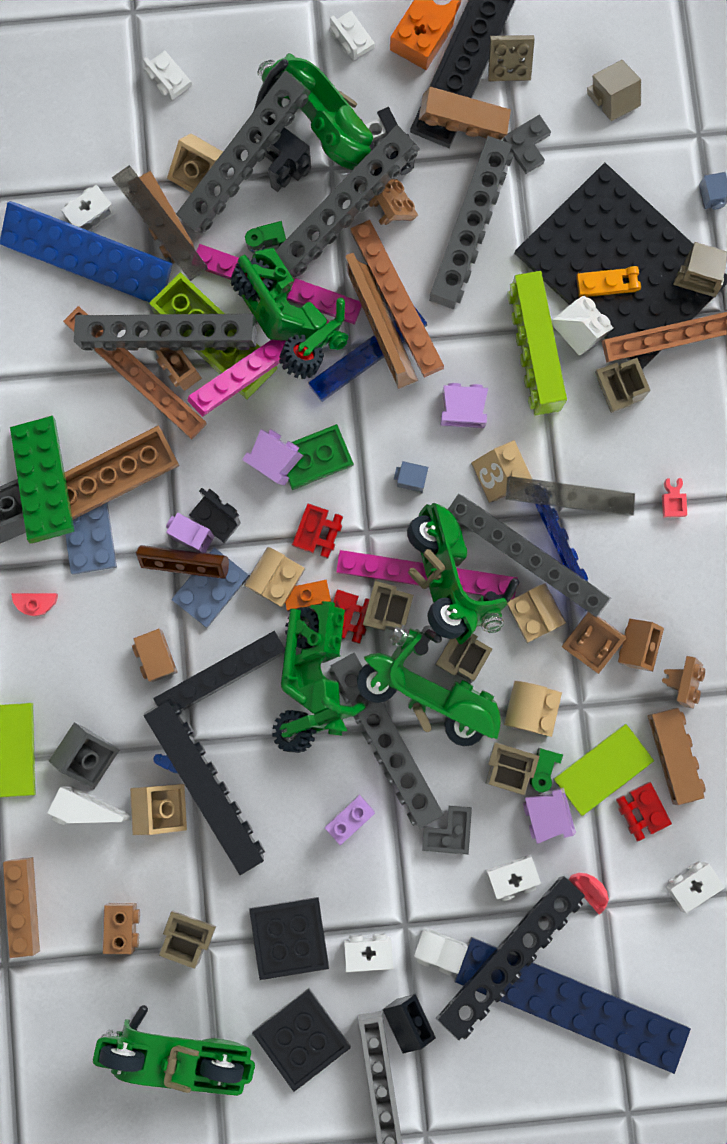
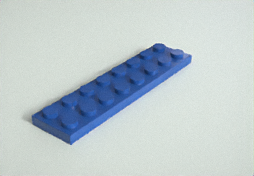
(84, 252)

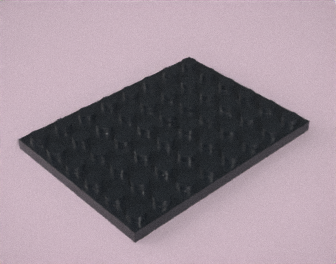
(611, 229)

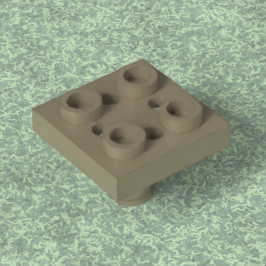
(511, 51)

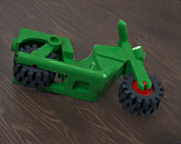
(301, 327)

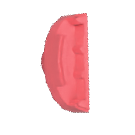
(34, 603)
(592, 889)

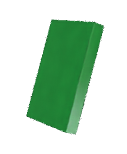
(322, 456)

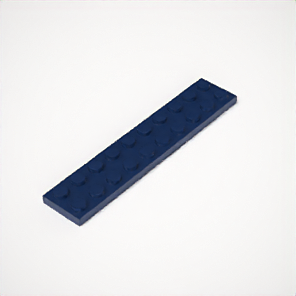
(584, 1009)

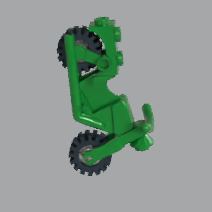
(319, 636)

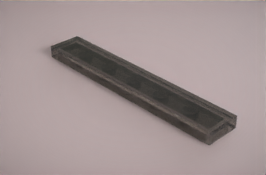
(159, 223)
(570, 496)

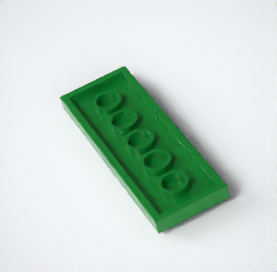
(41, 480)

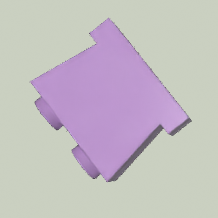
(464, 406)
(273, 456)
(189, 533)
(549, 815)
(349, 819)

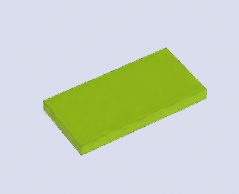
(17, 750)
(603, 769)

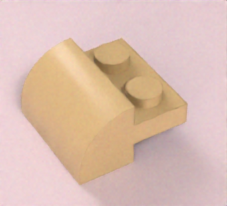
(274, 577)
(536, 612)
(533, 708)

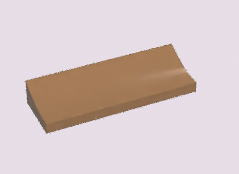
(380, 322)
(119, 471)

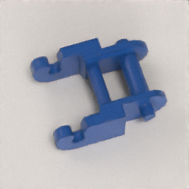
(164, 762)

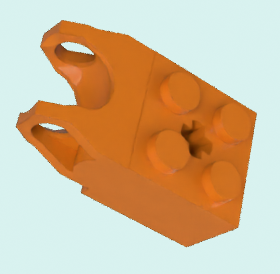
(423, 31)

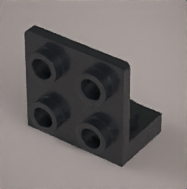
(212, 514)

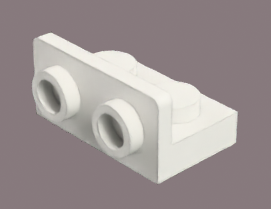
(351, 34)
(167, 74)

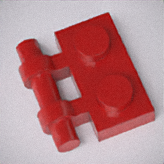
(311, 527)
(348, 602)
(649, 807)

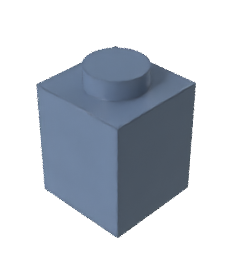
(714, 190)
(411, 476)

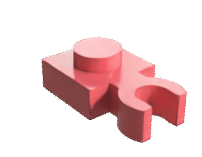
(674, 503)

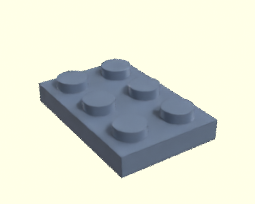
(92, 542)
(207, 596)

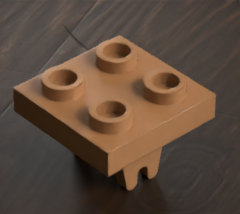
(394, 203)
(594, 642)
(686, 681)

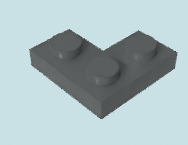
(524, 140)
(454, 838)

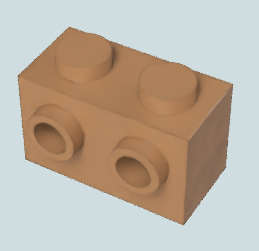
(180, 367)
(641, 644)
(154, 655)
(120, 928)

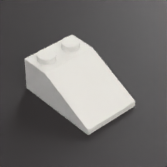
(79, 807)

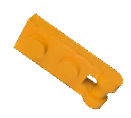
(608, 282)

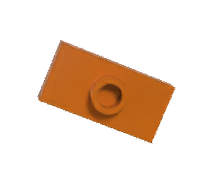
(308, 595)

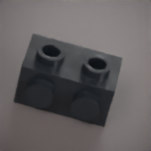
(409, 1023)

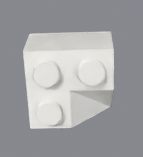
(582, 325)

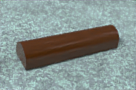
(183, 561)

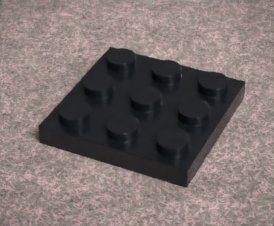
(289, 938)
(301, 1039)

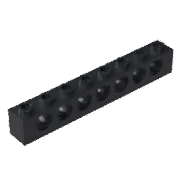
(449, 1016)

